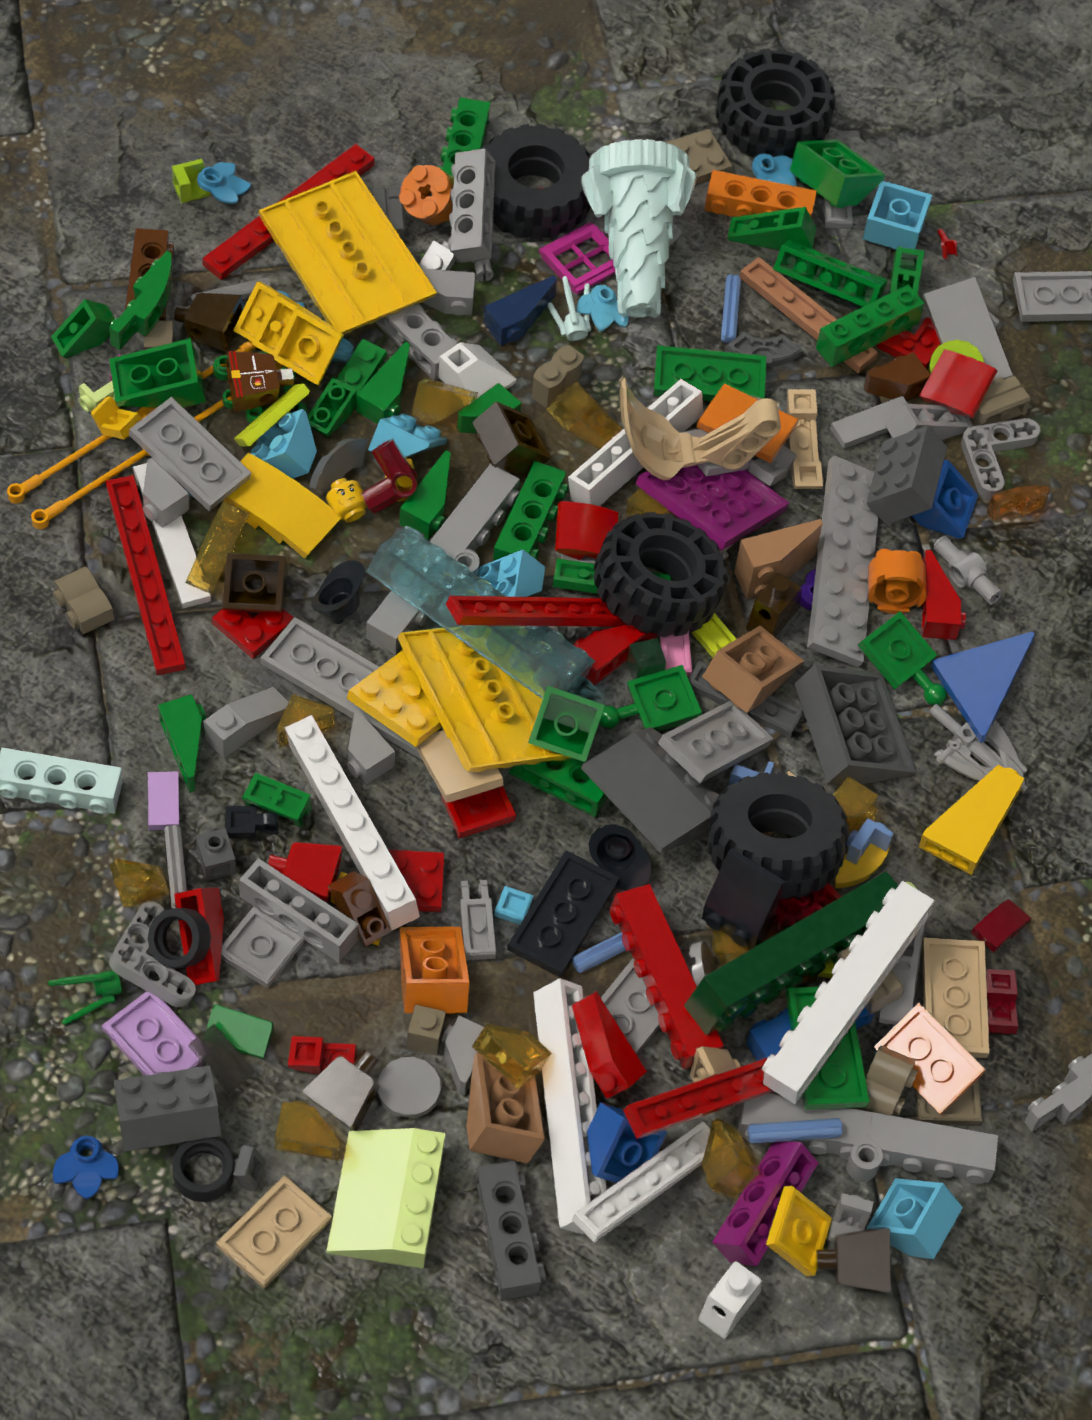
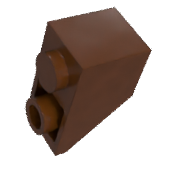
(898, 378)
(358, 901)

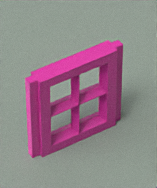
(571, 241)

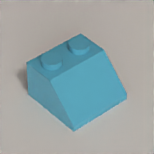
(917, 1216)

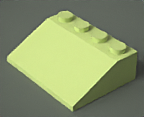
(387, 1195)

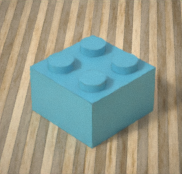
(897, 216)

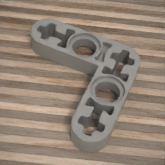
(989, 444)
(140, 962)

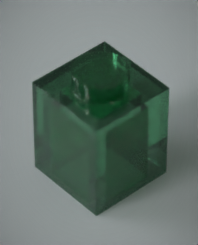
(645, 658)

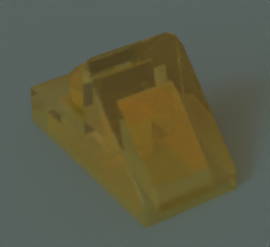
(138, 881)

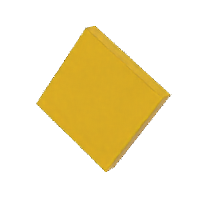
(798, 1230)

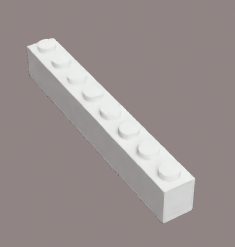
(352, 821)
(847, 992)
(568, 1100)

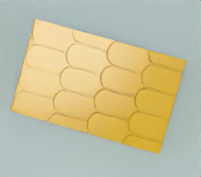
(346, 253)
(476, 702)

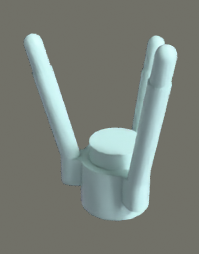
(575, 325)

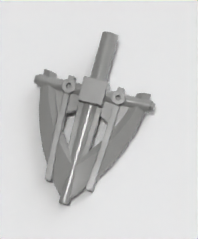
(966, 743)

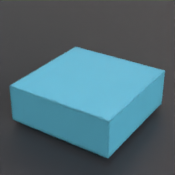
(513, 905)

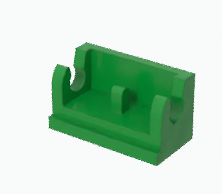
(278, 798)

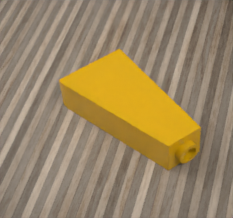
(971, 823)

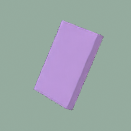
(152, 1036)

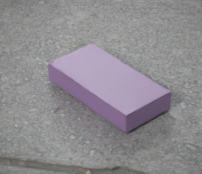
(163, 799)

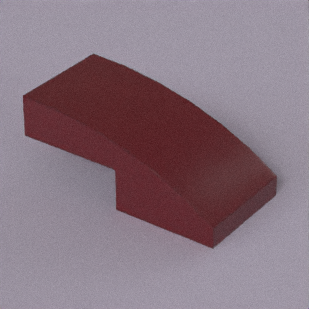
(1000, 925)
(1001, 1001)

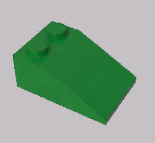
(157, 374)

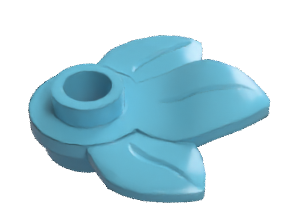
(602, 307)

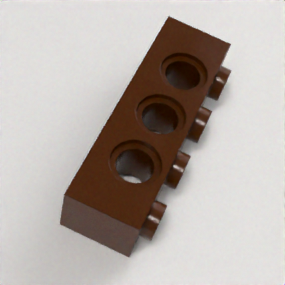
(148, 246)

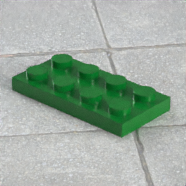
(709, 371)
(842, 1076)

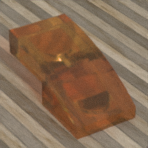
(1023, 499)

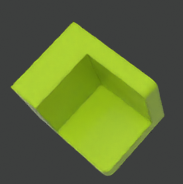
(185, 181)

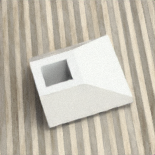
(472, 369)

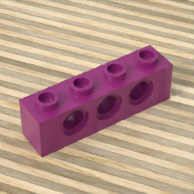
(750, 1220)

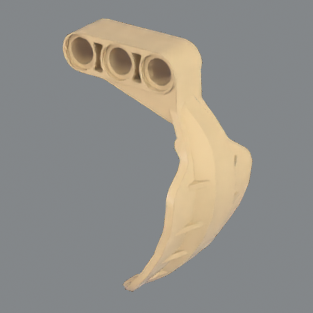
(666, 450)

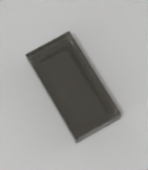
(224, 1060)

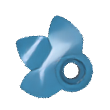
(778, 169)
(222, 182)

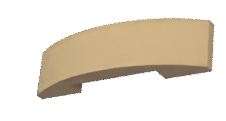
(806, 468)

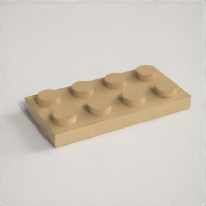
(957, 990)

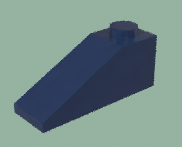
(516, 313)

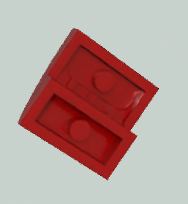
(958, 383)
(582, 528)

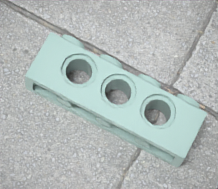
(73, 773)

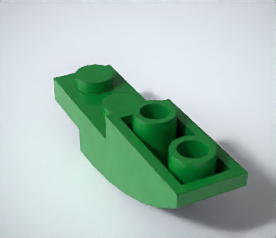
(150, 300)
(339, 396)

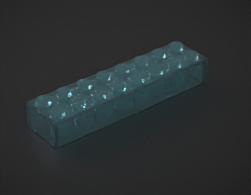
(430, 576)

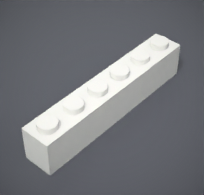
(615, 461)

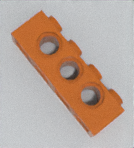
(744, 195)

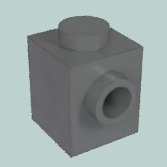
(215, 854)

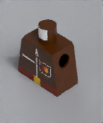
(254, 379)

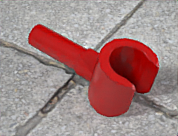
(948, 246)

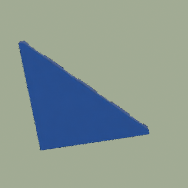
(982, 679)

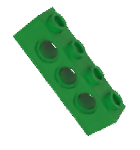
(468, 130)
(829, 273)
(869, 325)
(541, 481)
(562, 783)

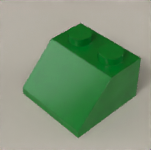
(566, 723)

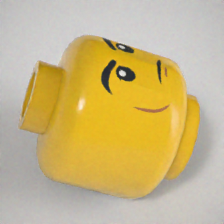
(347, 499)

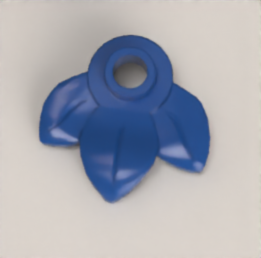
(85, 1172)

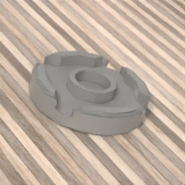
(704, 961)
(409, 1087)

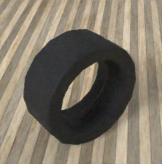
(158, 942)
(207, 1192)

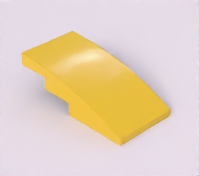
(288, 332)
(283, 507)

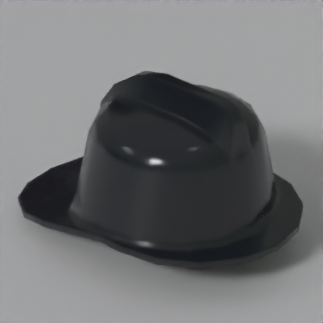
(339, 591)
(620, 854)

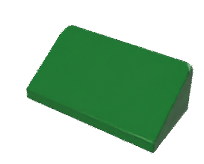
(245, 1032)

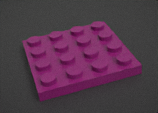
(719, 504)

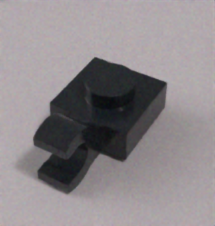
(244, 821)

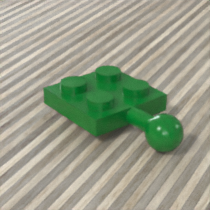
(901, 654)
(659, 699)

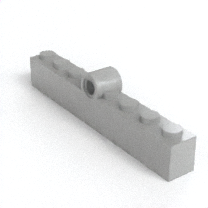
(459, 537)
(884, 1140)

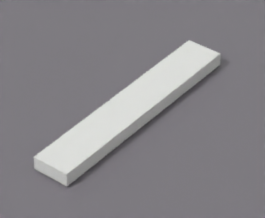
(177, 552)
(643, 1184)

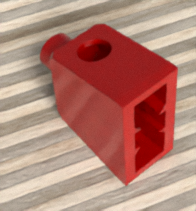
(310, 866)

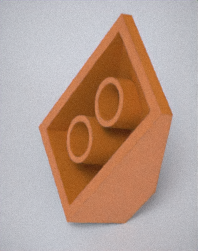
(433, 969)

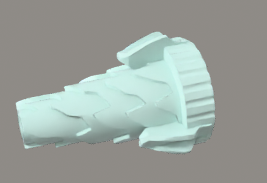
(638, 192)

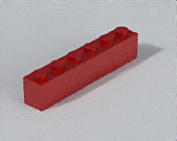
(662, 970)

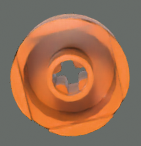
(417, 190)
(896, 580)

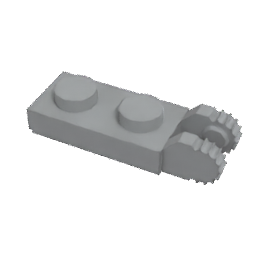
(477, 923)

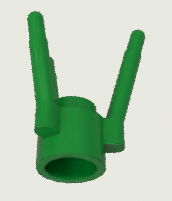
(103, 983)

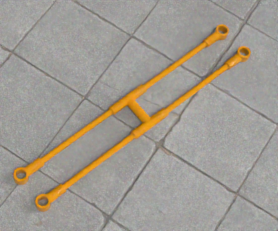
(60, 506)

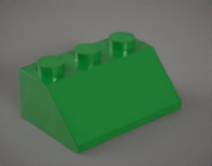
(835, 171)

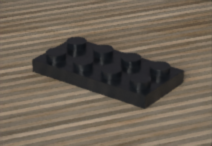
(563, 913)

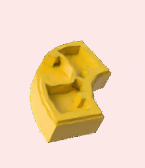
(854, 874)

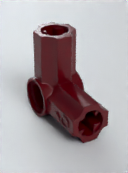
(394, 466)

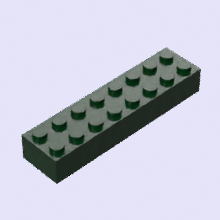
(785, 958)

